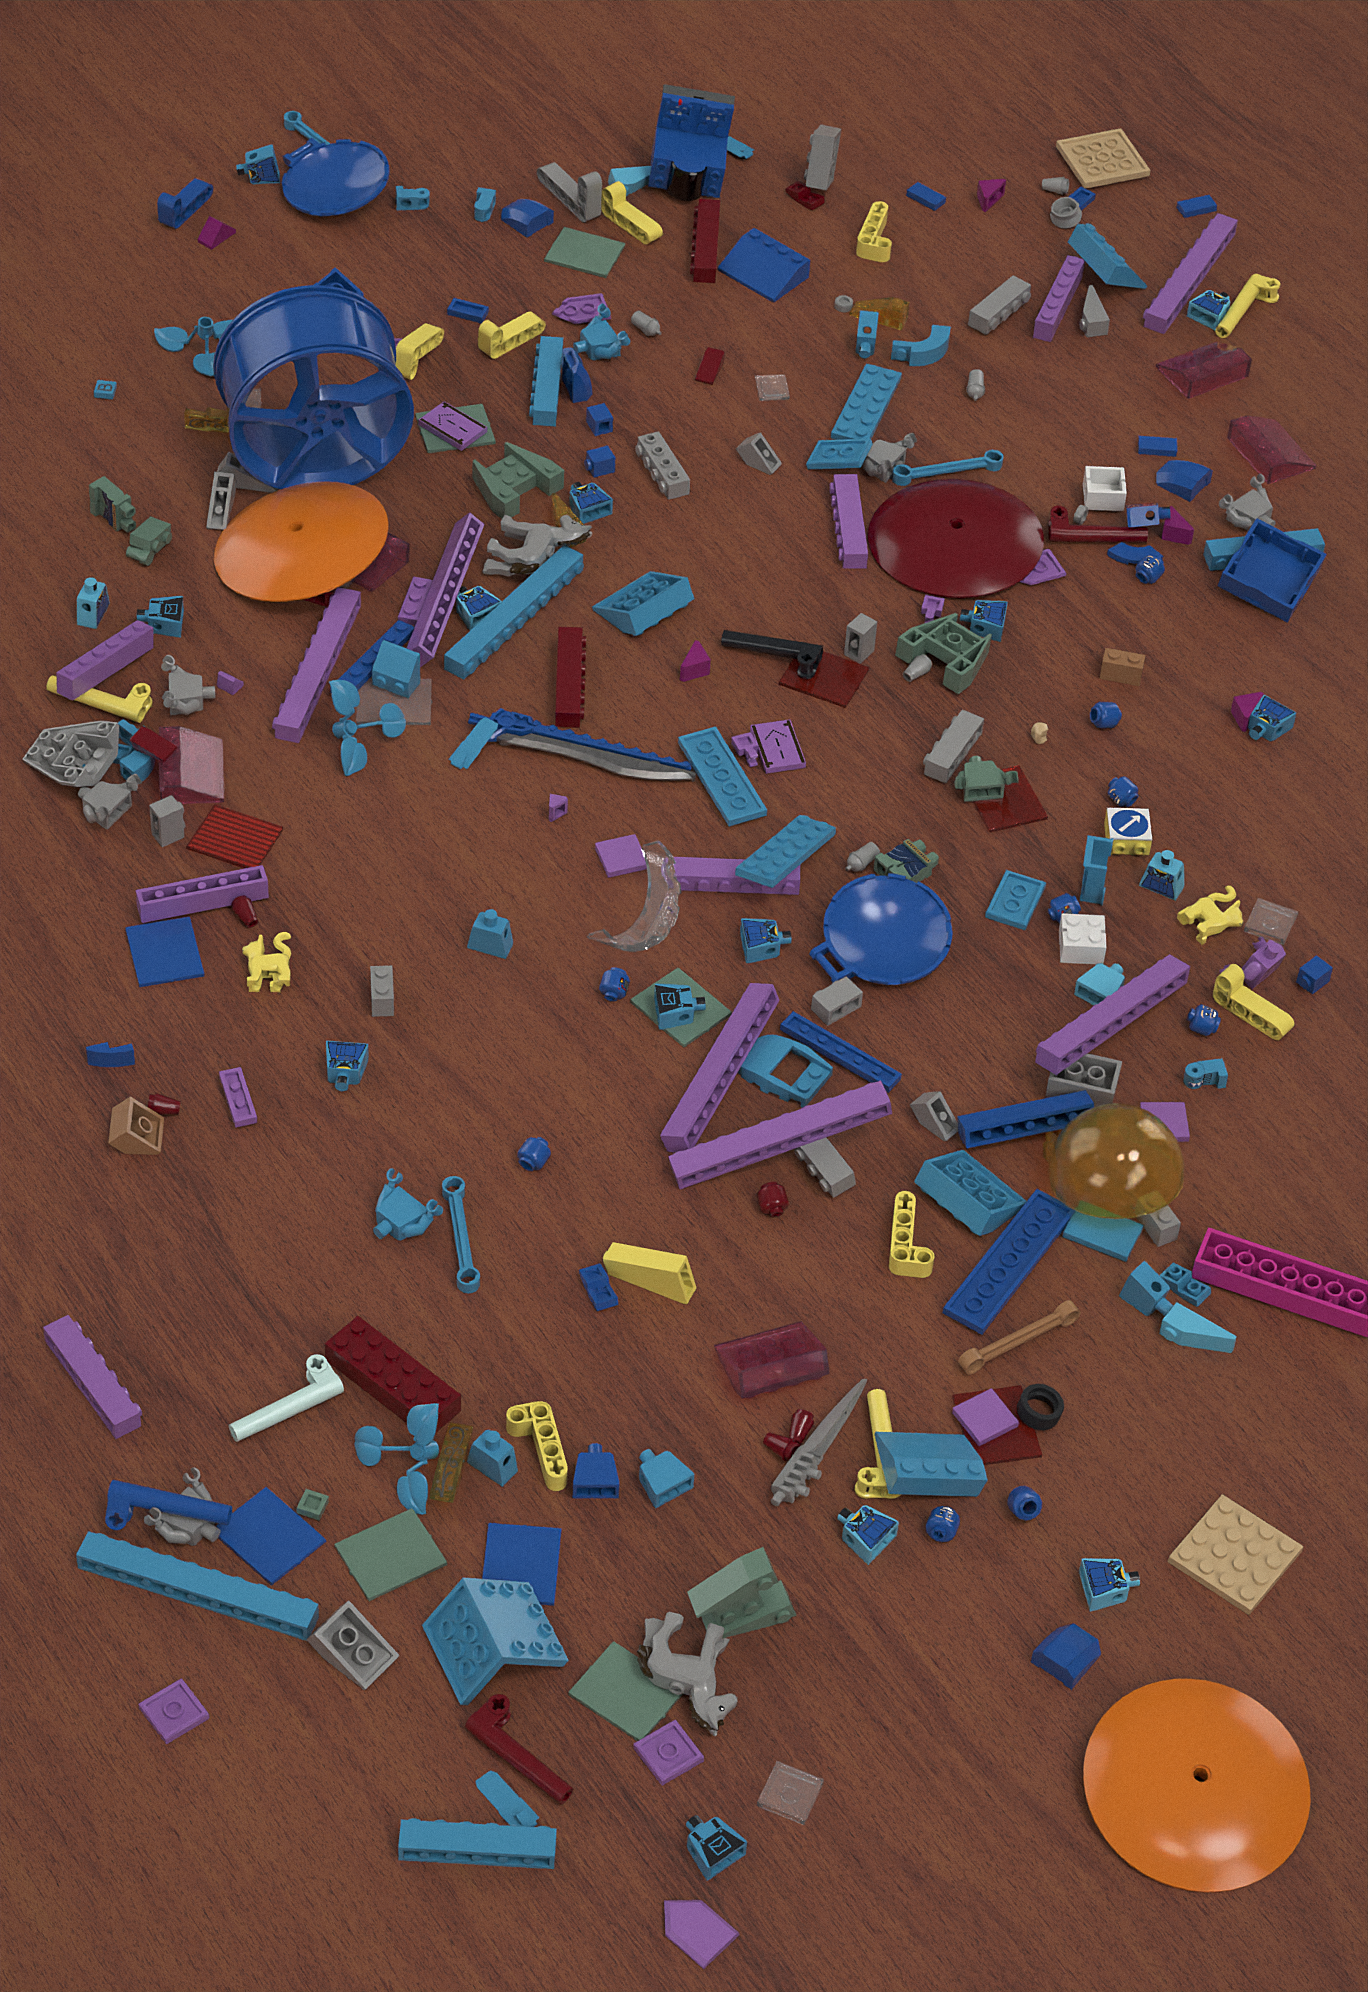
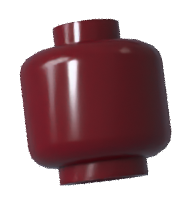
(772, 1199)

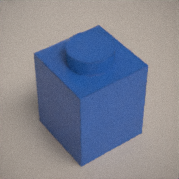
(599, 419)
(600, 461)
(1314, 974)

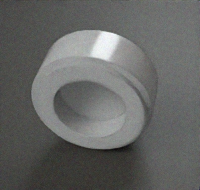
(843, 303)
(1080, 515)

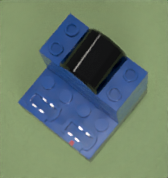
(691, 142)

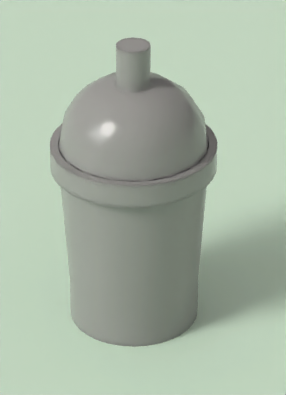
(645, 323)
(976, 384)
(862, 857)

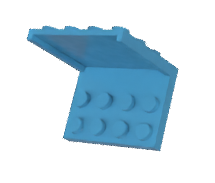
(490, 1626)

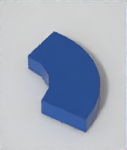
(1125, 553)

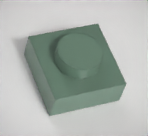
(312, 1504)

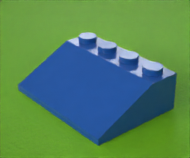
(765, 265)

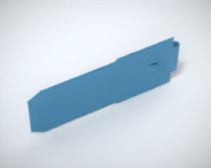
(736, 147)
(472, 745)
(506, 1801)

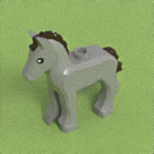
(538, 544)
(687, 1673)

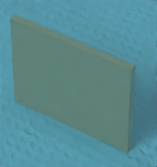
(584, 252)
(436, 444)
(702, 1020)
(390, 1554)
(622, 1693)

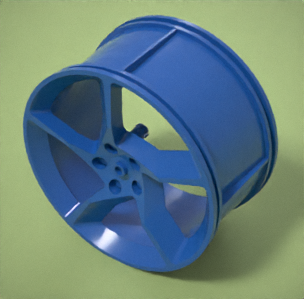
(327, 429)

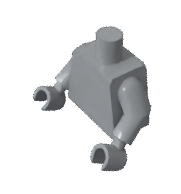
(885, 456)
(1249, 507)
(185, 689)
(107, 801)
(185, 1529)

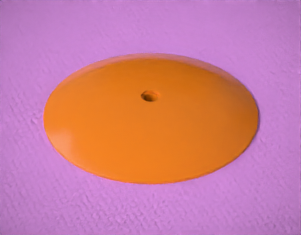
(301, 541)
(1187, 1830)

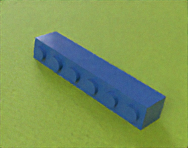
(1021, 1119)

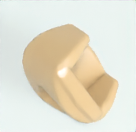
(1039, 732)

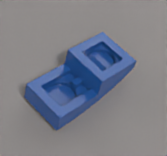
(103, 1056)
(598, 1287)

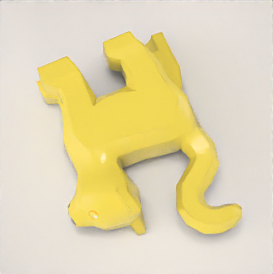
(1211, 918)
(269, 965)

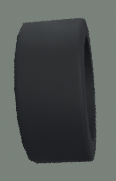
(1046, 1394)

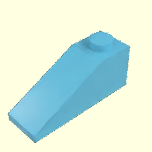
(632, 177)
(1195, 1331)

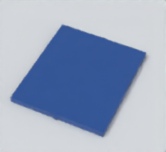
(164, 951)
(269, 1536)
(524, 1556)

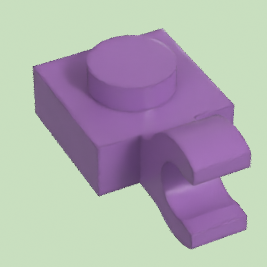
(932, 607)
(746, 745)

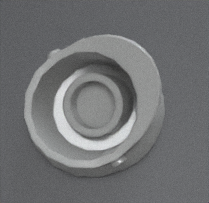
(1065, 213)

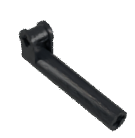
(807, 654)

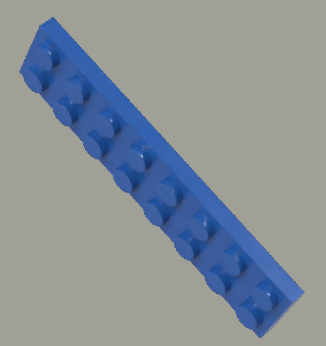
(1008, 1261)

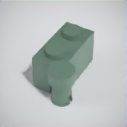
(148, 540)

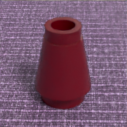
(245, 911)
(163, 1104)
(800, 1425)
(781, 1445)

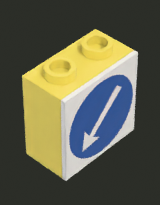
(1129, 829)

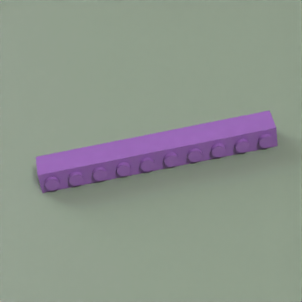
(1190, 273)
(445, 587)
(317, 665)
(1112, 1014)
(720, 1067)
(780, 1134)

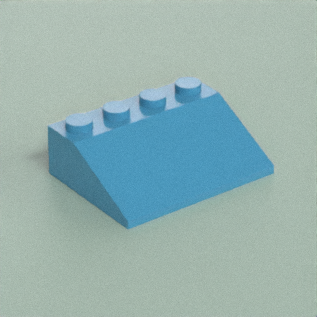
(1103, 258)
(645, 602)
(969, 1191)
(930, 1464)

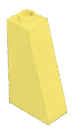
(652, 1270)

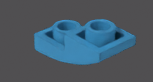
(1183, 1284)

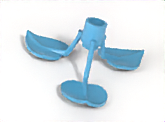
(174, 338)
(345, 698)
(421, 1423)

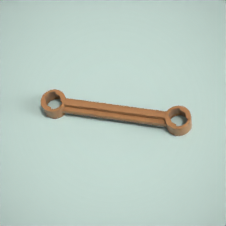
(974, 1359)

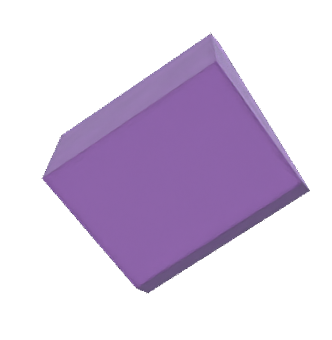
(228, 683)
(557, 806)

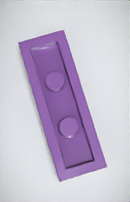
(414, 600)
(238, 1097)

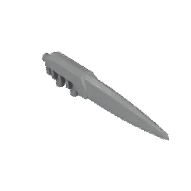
(807, 1457)

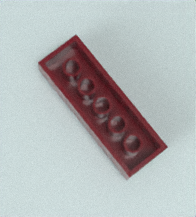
(389, 1372)

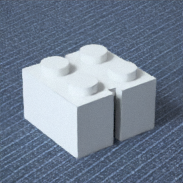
(1104, 488)
(1082, 939)

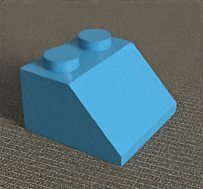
(396, 669)

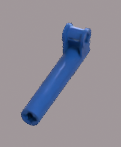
(125, 1496)

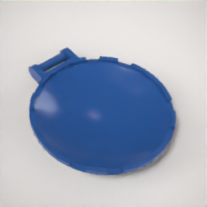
(334, 176)
(885, 930)

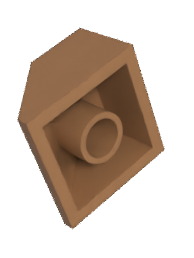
(1122, 666)
(135, 1128)

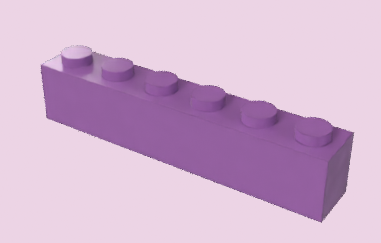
(1059, 298)
(850, 522)
(104, 660)
(720, 876)
(201, 893)
(92, 1376)

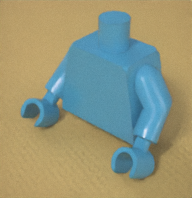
(599, 339)
(401, 1213)

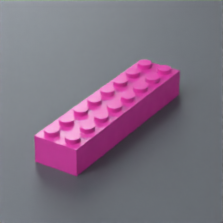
(1283, 1281)

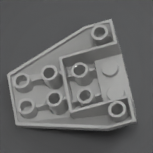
(65, 749)

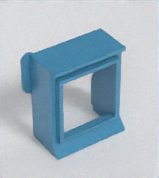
(1095, 869)

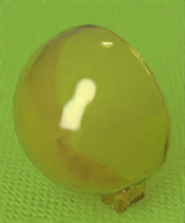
(1115, 1162)

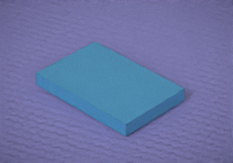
(839, 454)
(1015, 900)
(1105, 1235)

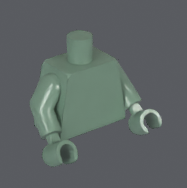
(983, 780)

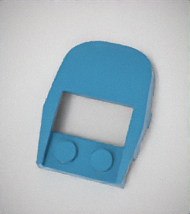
(767, 1055)

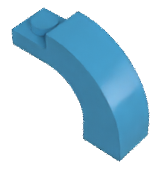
(925, 351)
(136, 762)

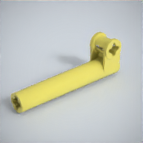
(1256, 288)
(131, 708)
(875, 1476)

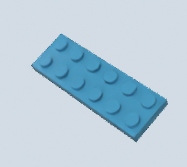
(866, 403)
(722, 776)
(785, 851)

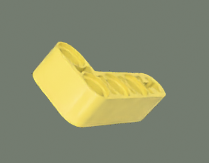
(627, 216)
(869, 242)
(500, 340)
(415, 346)
(1248, 1005)
(905, 1258)
(538, 1421)

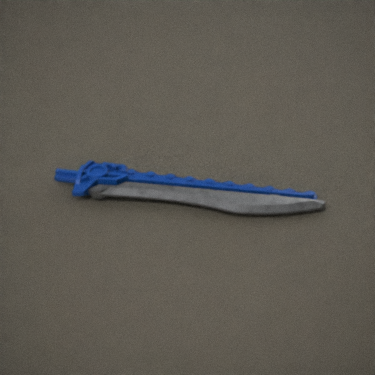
(524, 732)

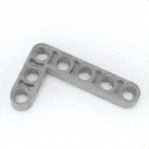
(581, 198)

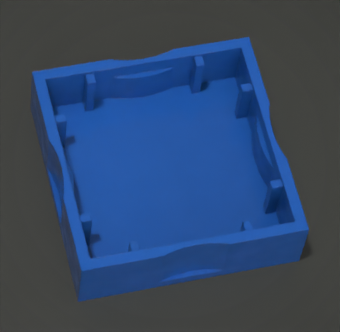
(1272, 570)

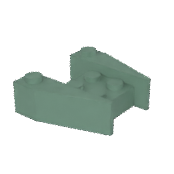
(514, 475)
(951, 644)
(743, 1596)

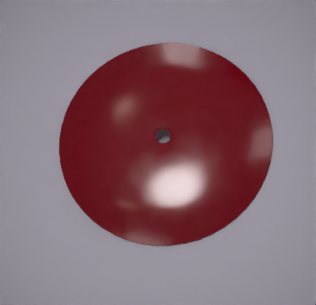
(955, 538)

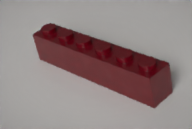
(705, 241)
(569, 678)

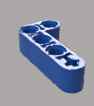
(177, 209)

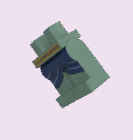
(111, 504)
(907, 860)

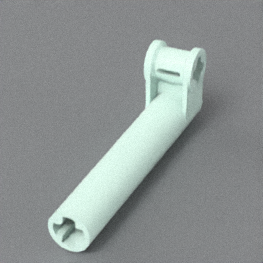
(323, 1386)

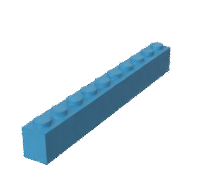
(513, 612)
(198, 1585)

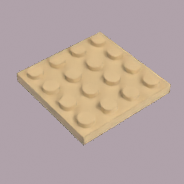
(1103, 158)
(1235, 1554)

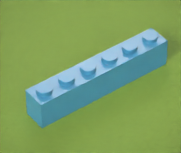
(547, 381)
(1220, 551)
(477, 1844)

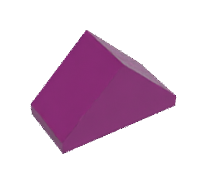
(990, 192)
(214, 233)
(1177, 529)
(695, 663)
(1243, 707)

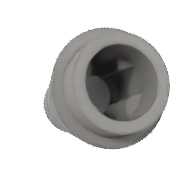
(1057, 185)
(917, 668)

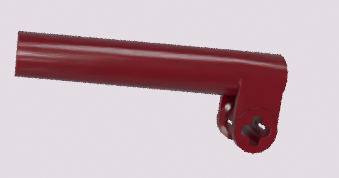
(1062, 531)
(487, 1727)

